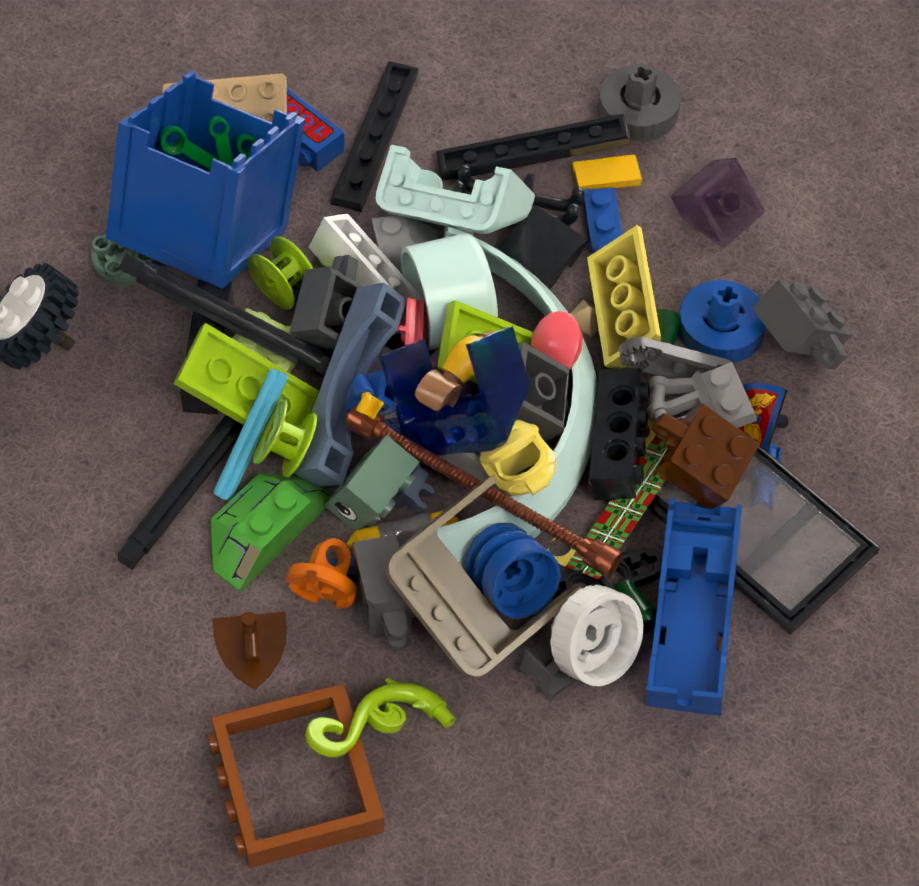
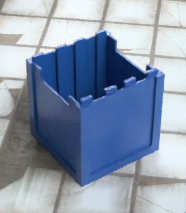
(196, 217)

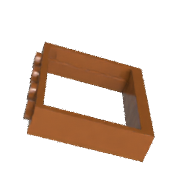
(311, 838)

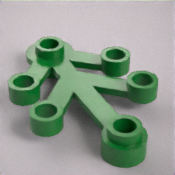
(196, 153)

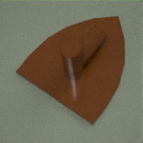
(251, 644)

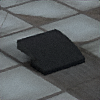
(544, 245)

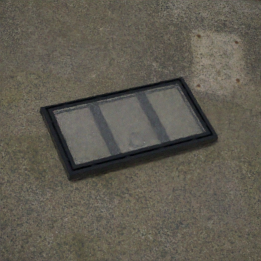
(790, 541)

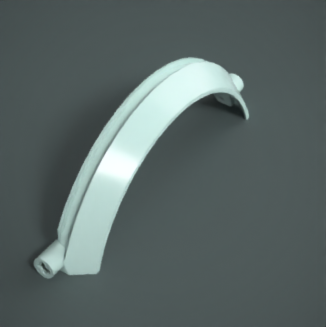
(576, 440)

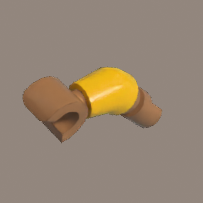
(442, 389)

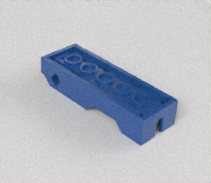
(699, 554)

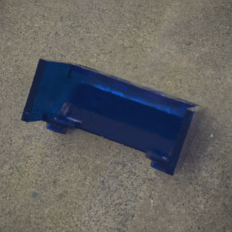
(475, 421)

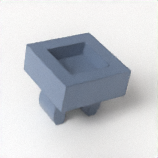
(411, 494)

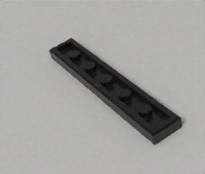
(374, 136)
(535, 146)

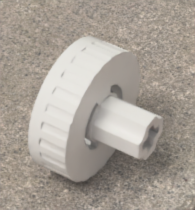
(600, 620)

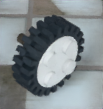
(35, 315)

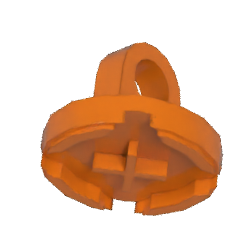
(323, 580)

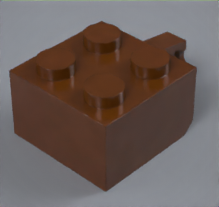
(703, 454)

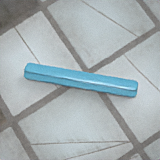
(250, 434)

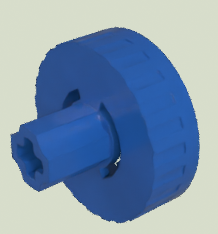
(725, 307)

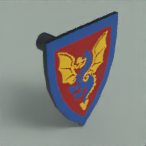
(767, 404)

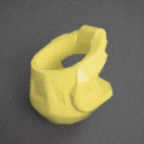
(522, 450)

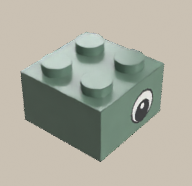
(373, 484)

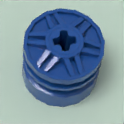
(512, 570)

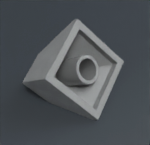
(396, 232)

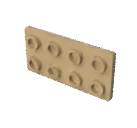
(252, 94)

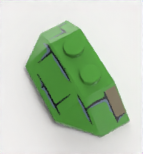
(262, 524)

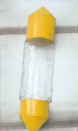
(402, 527)

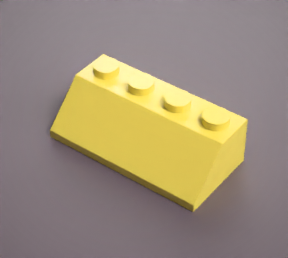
(622, 294)

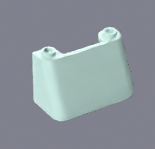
(420, 195)

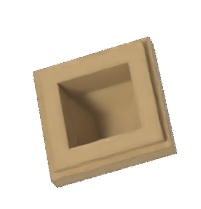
(586, 318)

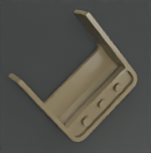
(450, 601)

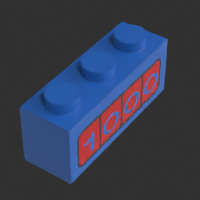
(321, 138)

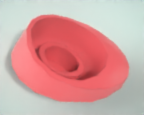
(559, 338)

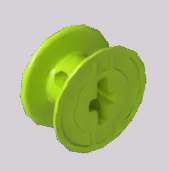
(273, 279)
(285, 438)

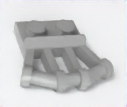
(716, 388)

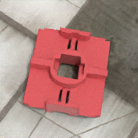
(415, 323)

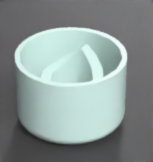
(448, 272)

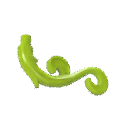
(386, 722)

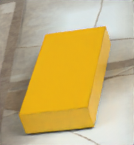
(607, 172)

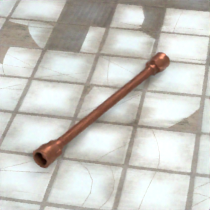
(595, 554)

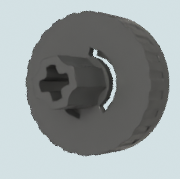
(644, 88)

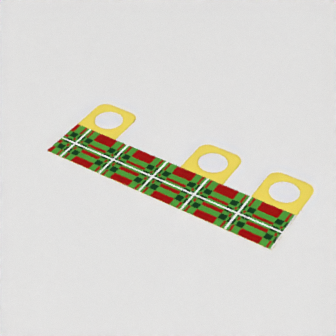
(623, 514)

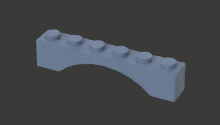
(367, 328)

